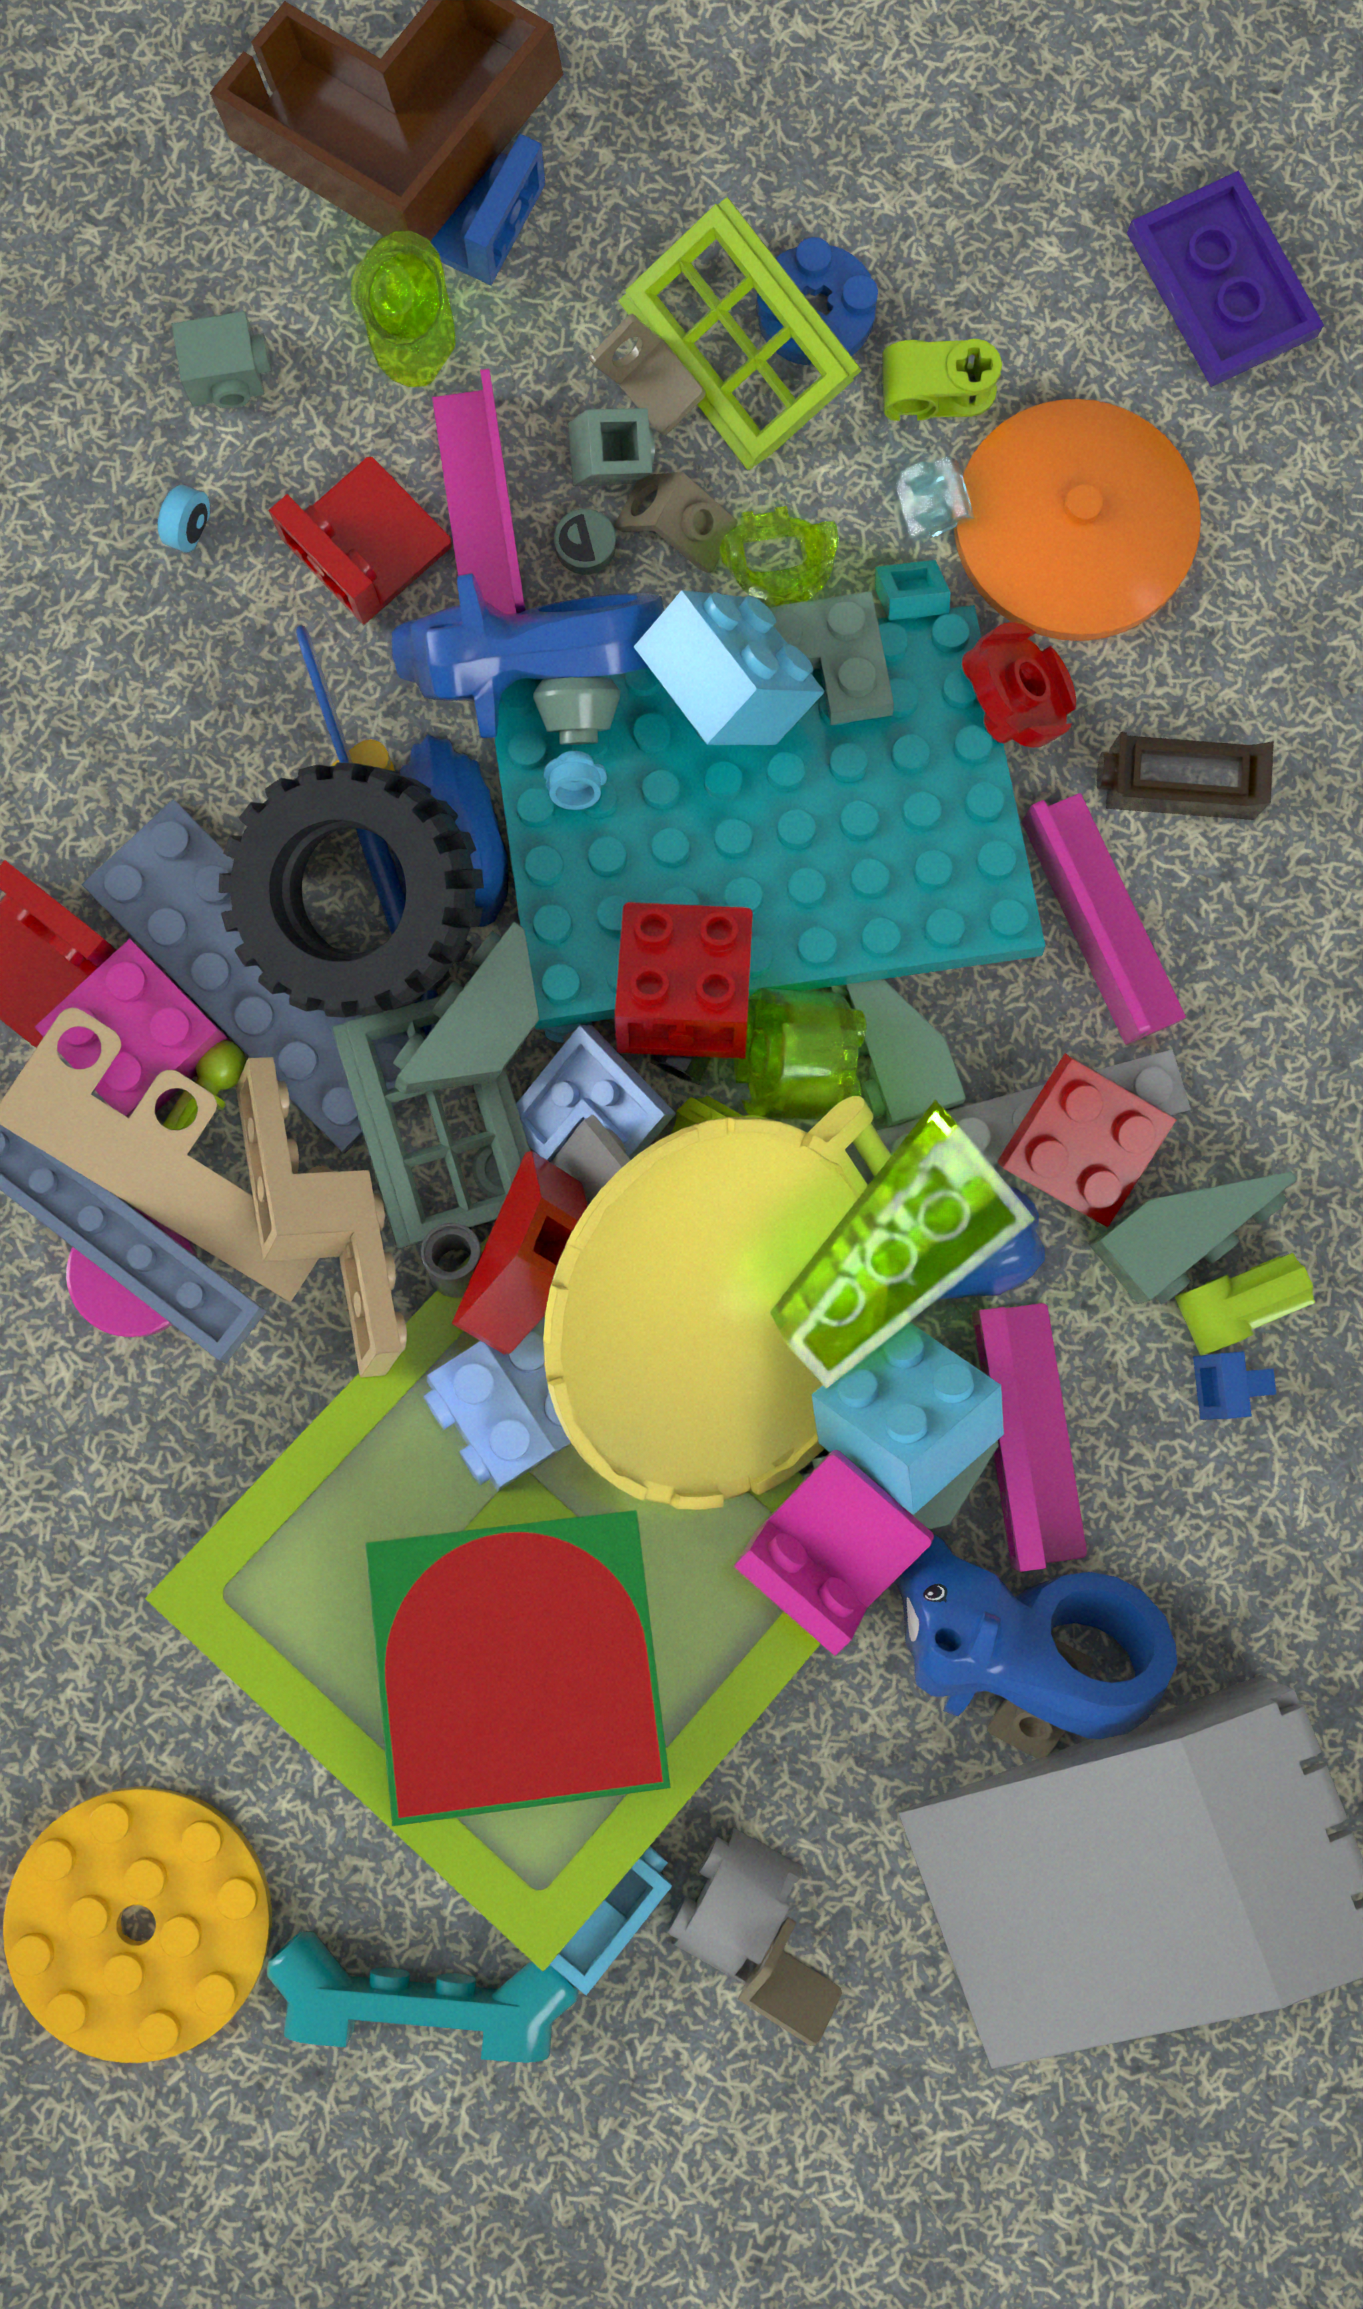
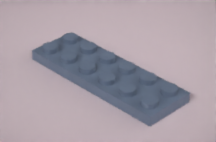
(168, 900)

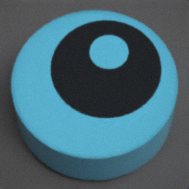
(183, 517)

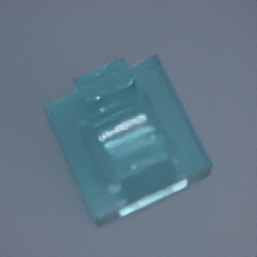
(933, 498)

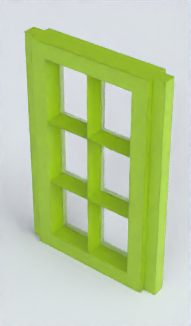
(785, 301)

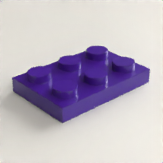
(1224, 278)

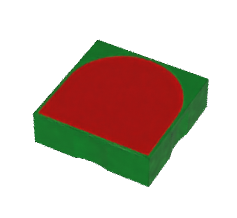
(515, 1667)

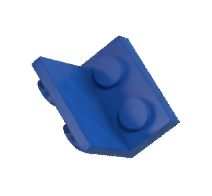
(493, 213)

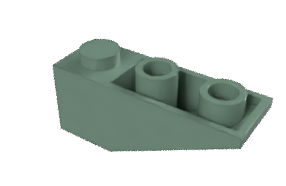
(907, 1056)
(1171, 1233)

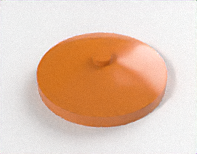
(1078, 519)

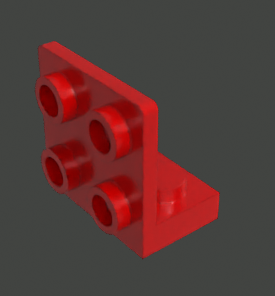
(362, 538)
(41, 953)
(683, 980)

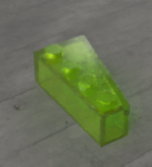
(899, 1247)

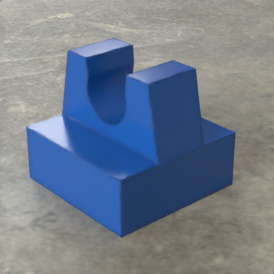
(1226, 1386)

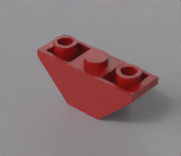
(521, 1255)

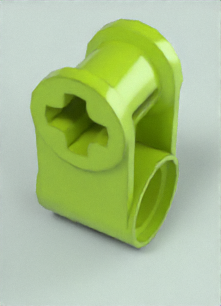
(934, 378)

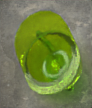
(405, 307)

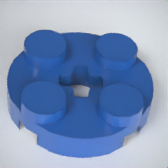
(841, 278)

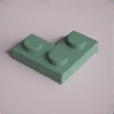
(846, 645)

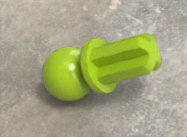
(216, 1071)

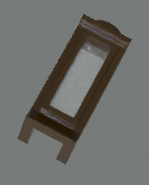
(1186, 777)

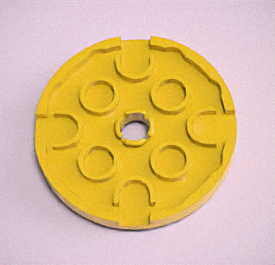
(123, 1994)

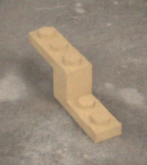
(320, 1217)

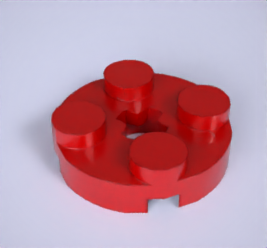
(1018, 702)

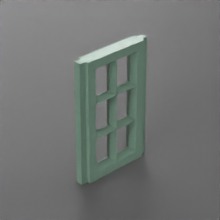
(385, 1142)

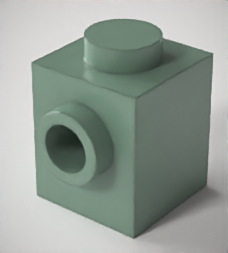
(221, 360)
(610, 446)

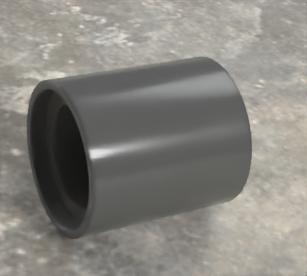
(439, 1242)

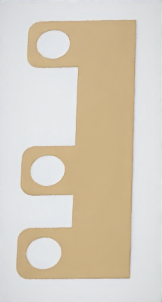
(140, 1156)

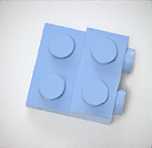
(499, 1408)

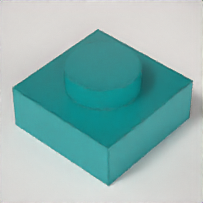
(912, 590)

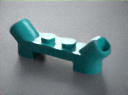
(328, 2001)

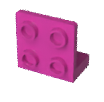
(833, 1550)

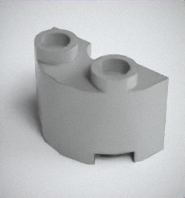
(738, 1906)

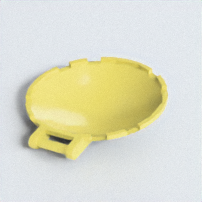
(667, 1297)

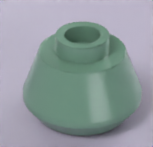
(577, 707)

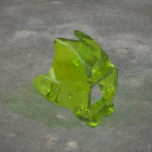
(789, 585)

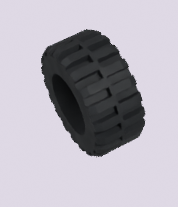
(270, 903)

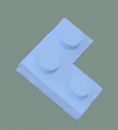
(586, 1081)

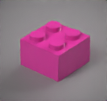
(152, 1018)

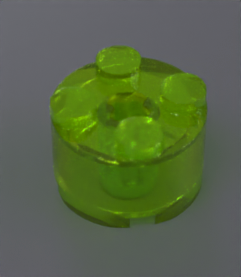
(800, 1053)

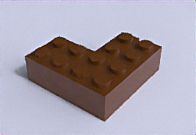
(395, 133)

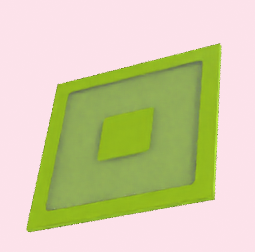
(288, 1617)

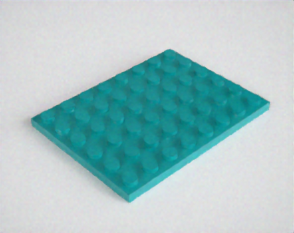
(848, 840)

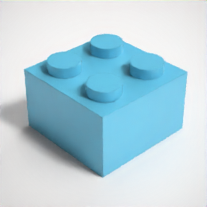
(729, 668)
(910, 1416)

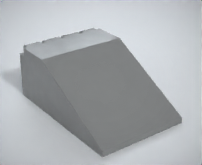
(1146, 1879)

